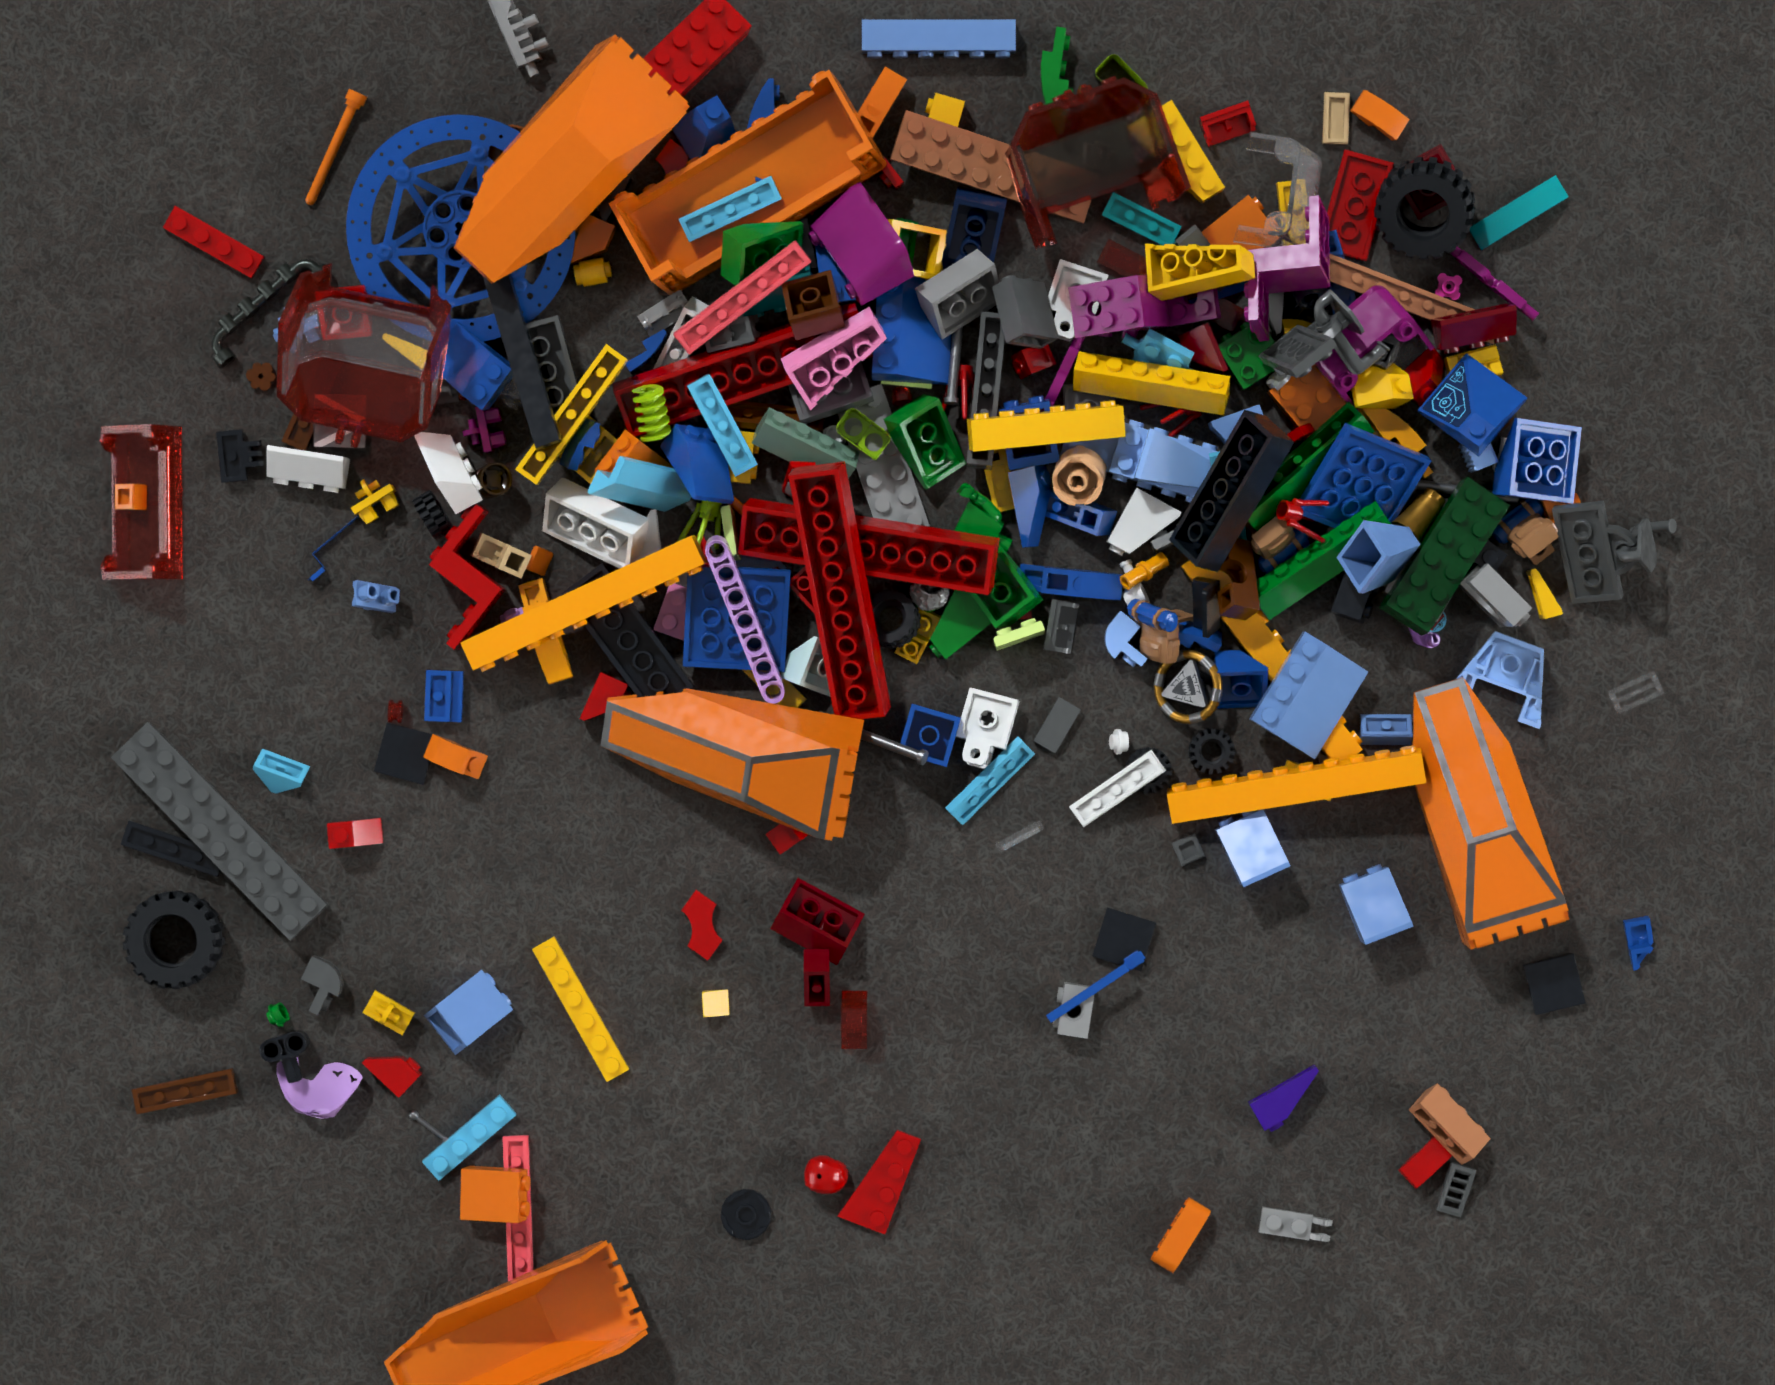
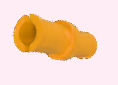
(1144, 570)

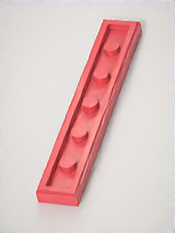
(742, 297)
(518, 1235)

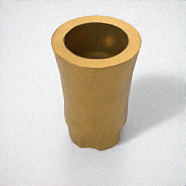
(1421, 513)

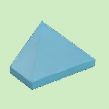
(279, 772)

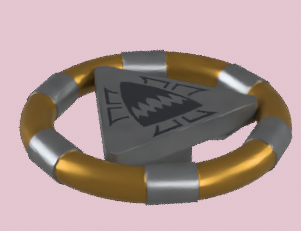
(1188, 687)

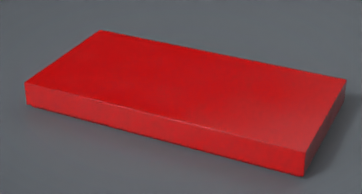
(1354, 202)

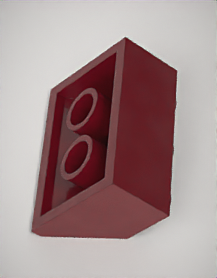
(1474, 327)
(817, 920)

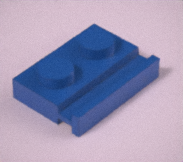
(444, 696)

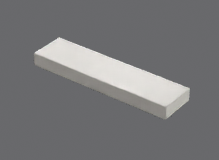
(1117, 788)

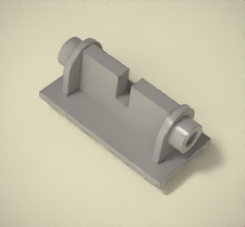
(663, 313)

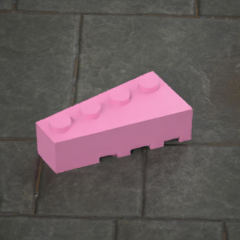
(832, 356)

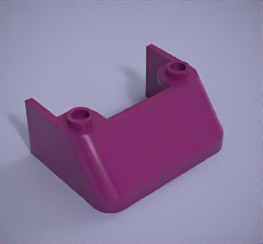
(1379, 316)

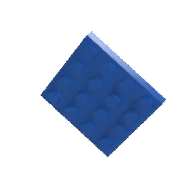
(1362, 471)
(709, 631)

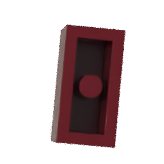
(816, 977)

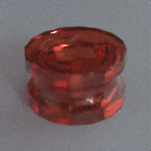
(395, 711)

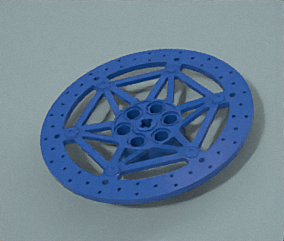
(405, 179)

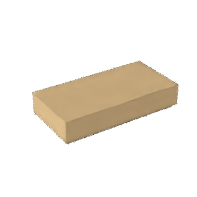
(1336, 118)

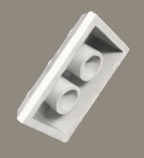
(307, 468)
(450, 469)

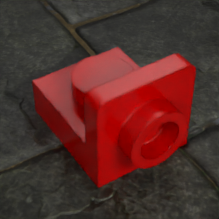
(1032, 361)

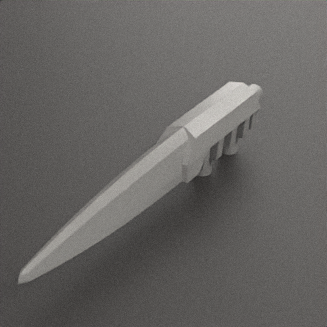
(517, 35)

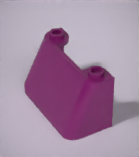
(862, 245)

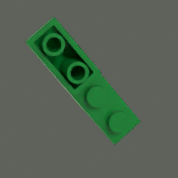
(1053, 66)

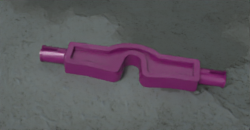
(1492, 283)
(1064, 370)

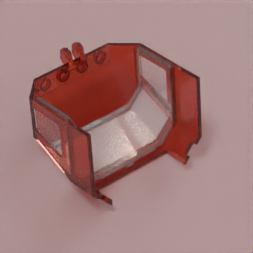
(361, 359)

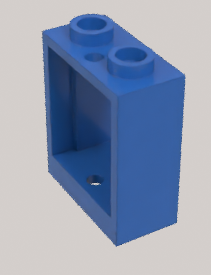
(1032, 459)

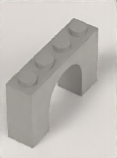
(1495, 596)

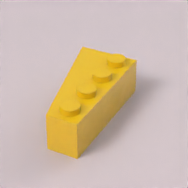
(1200, 173)
(1195, 268)

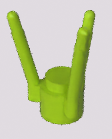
(708, 512)

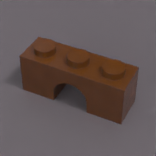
(1240, 596)

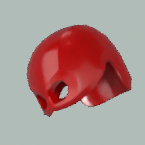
(833, 1174)

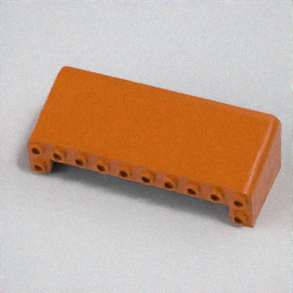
(808, 147)

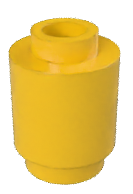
(592, 272)

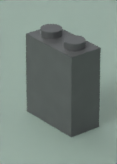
(1025, 312)

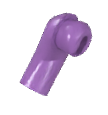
(1428, 640)

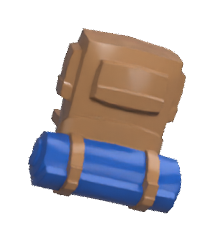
(1527, 531)
(1276, 543)
(1158, 630)

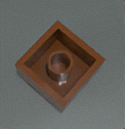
(813, 305)

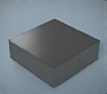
(1188, 849)

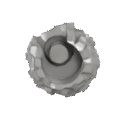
(928, 597)

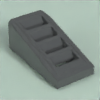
(1463, 1169)

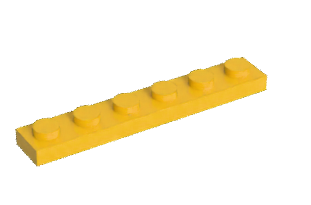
(580, 1009)

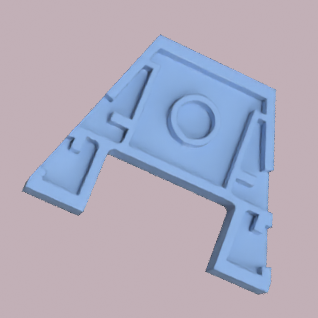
(1511, 666)

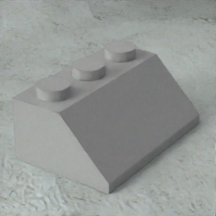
(959, 293)

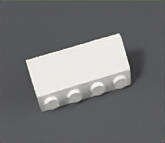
(594, 524)

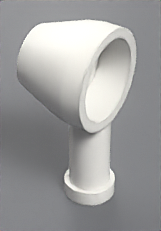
(1136, 591)

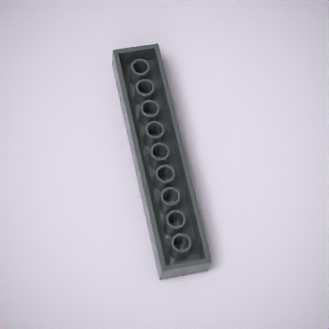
(219, 831)

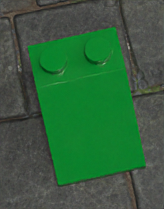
(754, 244)
(925, 440)
(1011, 595)

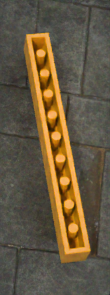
(586, 601)
(1267, 649)
(1296, 785)

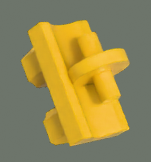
(384, 495)
(388, 1012)

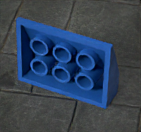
(912, 345)

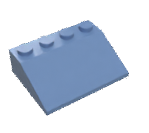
(1308, 695)

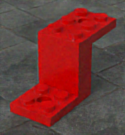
(466, 575)

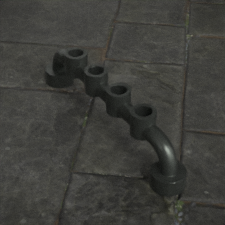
(249, 307)

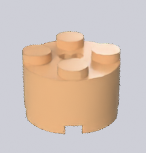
(1091, 472)

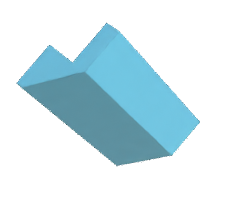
(640, 485)

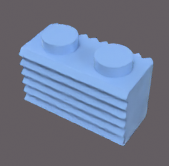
(1476, 463)

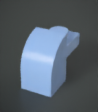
(1117, 637)

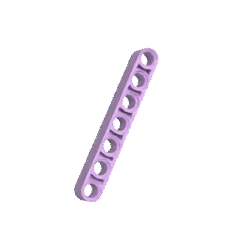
(749, 631)

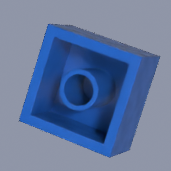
(932, 732)

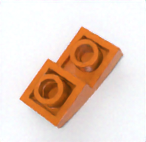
(1380, 114)

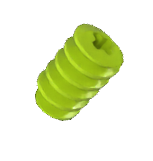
(653, 412)

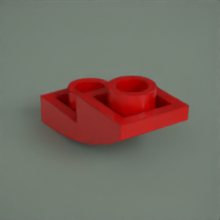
(1425, 1162)

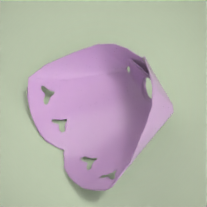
(323, 1094)

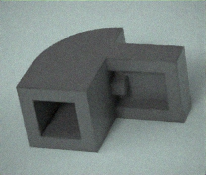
(325, 977)

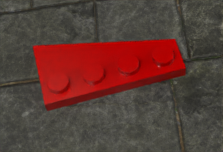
(880, 1189)

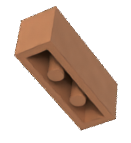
(1449, 1124)

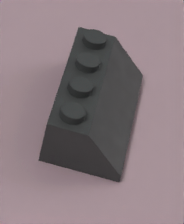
(553, 359)

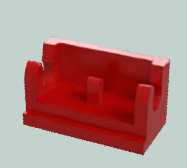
(1227, 123)

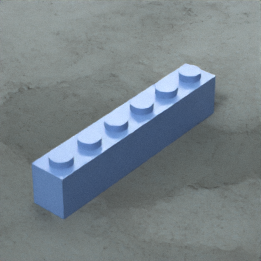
(939, 37)

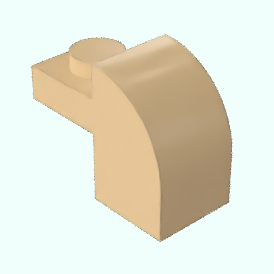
(501, 555)

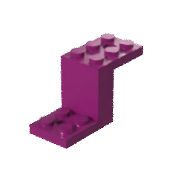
(1289, 268)
(1131, 307)

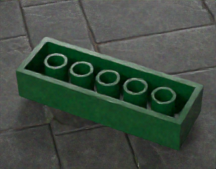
(1444, 556)

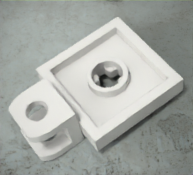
(1066, 276)
(978, 735)

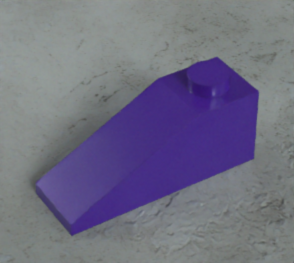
(1279, 1101)

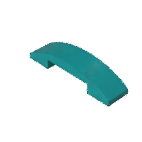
(1518, 212)

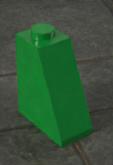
(958, 624)

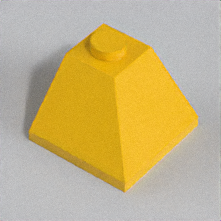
(1382, 388)

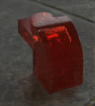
(854, 1020)

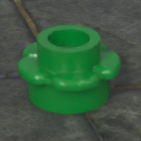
(277, 1014)

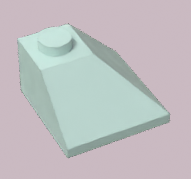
(806, 667)

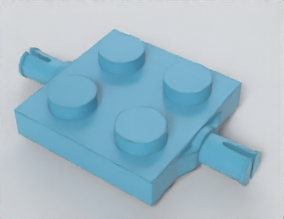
(1159, 350)

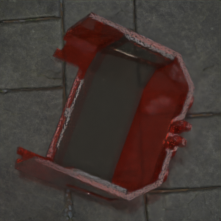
(1092, 148)

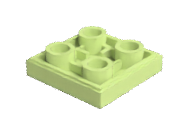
(1008, 637)

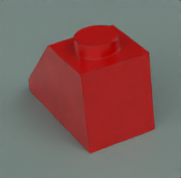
(1425, 375)
(605, 687)
(354, 833)
(394, 1072)

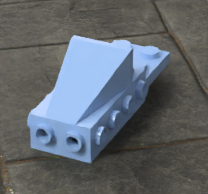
(1153, 459)

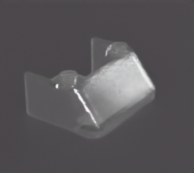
(1289, 226)

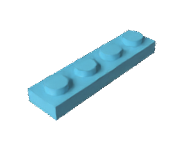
(730, 208)
(722, 425)
(990, 780)
(469, 1137)

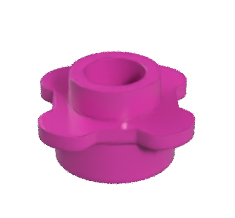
(1453, 292)

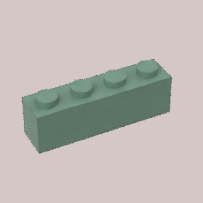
(801, 443)

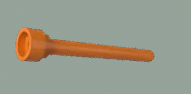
(353, 102)

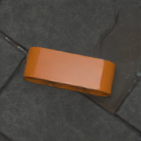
(1181, 1236)

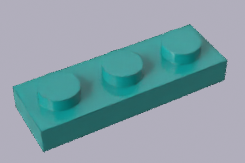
(1141, 220)

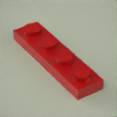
(213, 242)

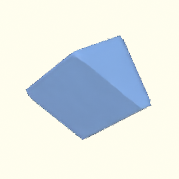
(1386, 729)

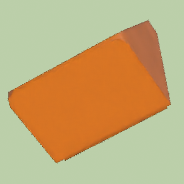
(130, 497)
(539, 560)

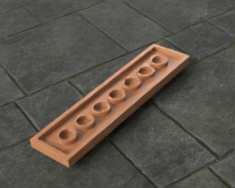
(962, 158)

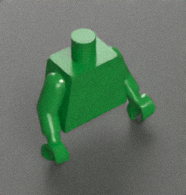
(981, 516)

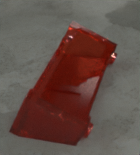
(150, 540)

